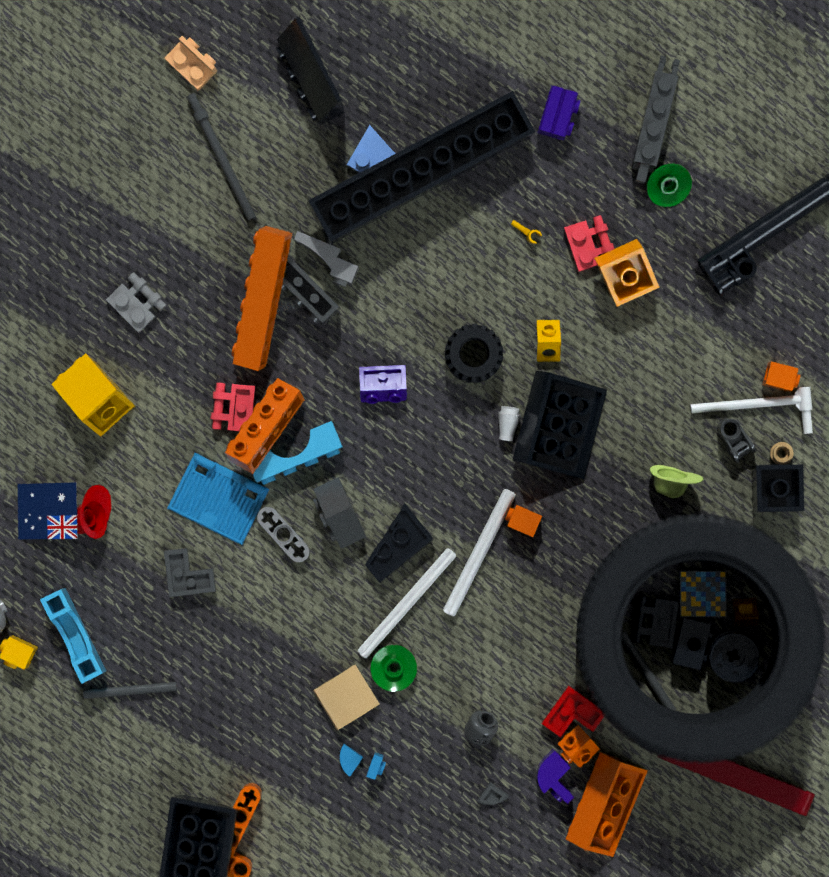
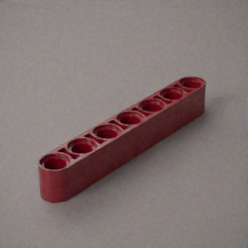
(752, 782)

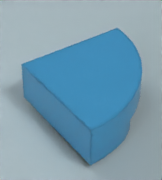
(349, 759)

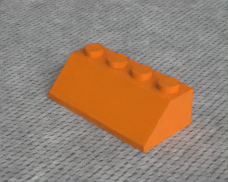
(606, 805)

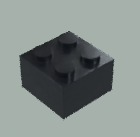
(778, 488)

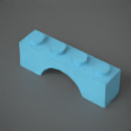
(322, 442)
(78, 642)

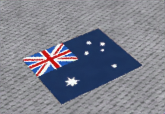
(47, 511)

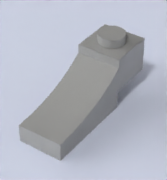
(341, 270)

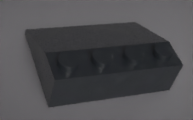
(310, 73)
(559, 424)
(197, 838)

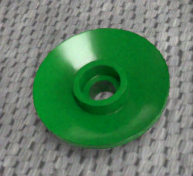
(673, 192)
(393, 680)

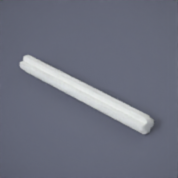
(479, 552)
(406, 603)

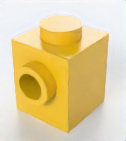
(17, 652)

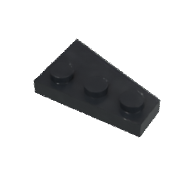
(400, 543)

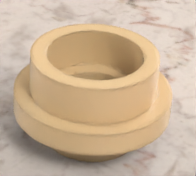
(788, 453)

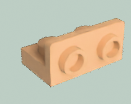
(191, 63)

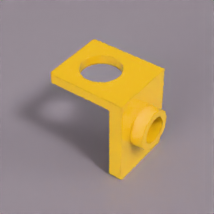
(548, 338)

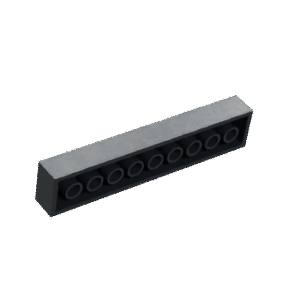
(420, 168)

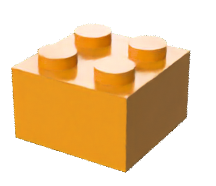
(627, 272)

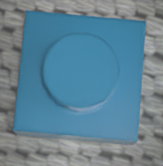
(376, 766)

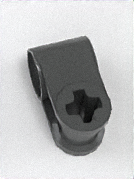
(736, 440)

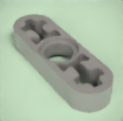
(267, 525)

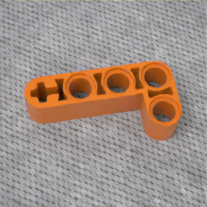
(240, 828)

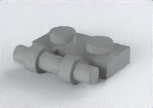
(131, 307)

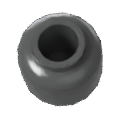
(481, 727)

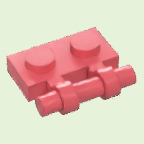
(582, 244)
(240, 409)

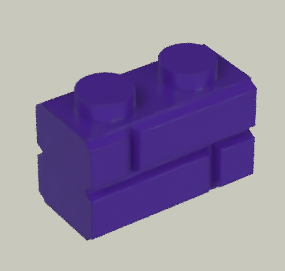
(558, 112)

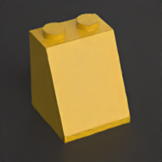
(92, 395)

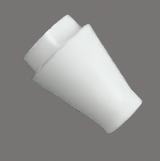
(508, 422)

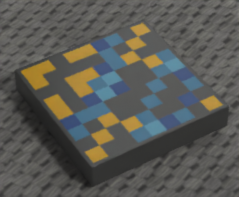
(702, 594)

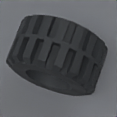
(493, 346)

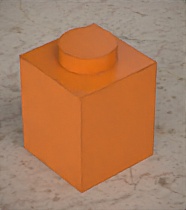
(781, 377)
(523, 520)

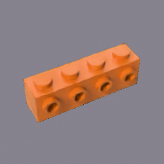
(264, 425)

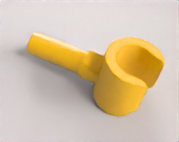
(526, 231)

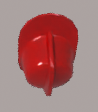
(94, 512)

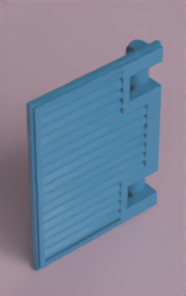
(218, 499)

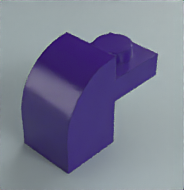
(549, 772)

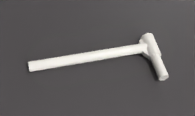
(801, 399)

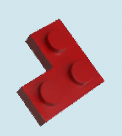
(572, 706)

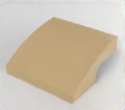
(346, 697)

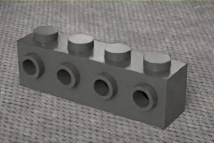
(308, 293)

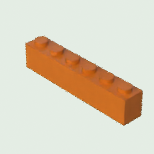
(261, 298)

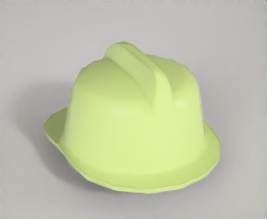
(672, 481)

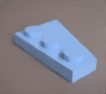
(369, 151)

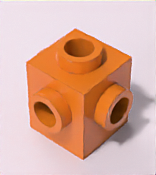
(578, 747)

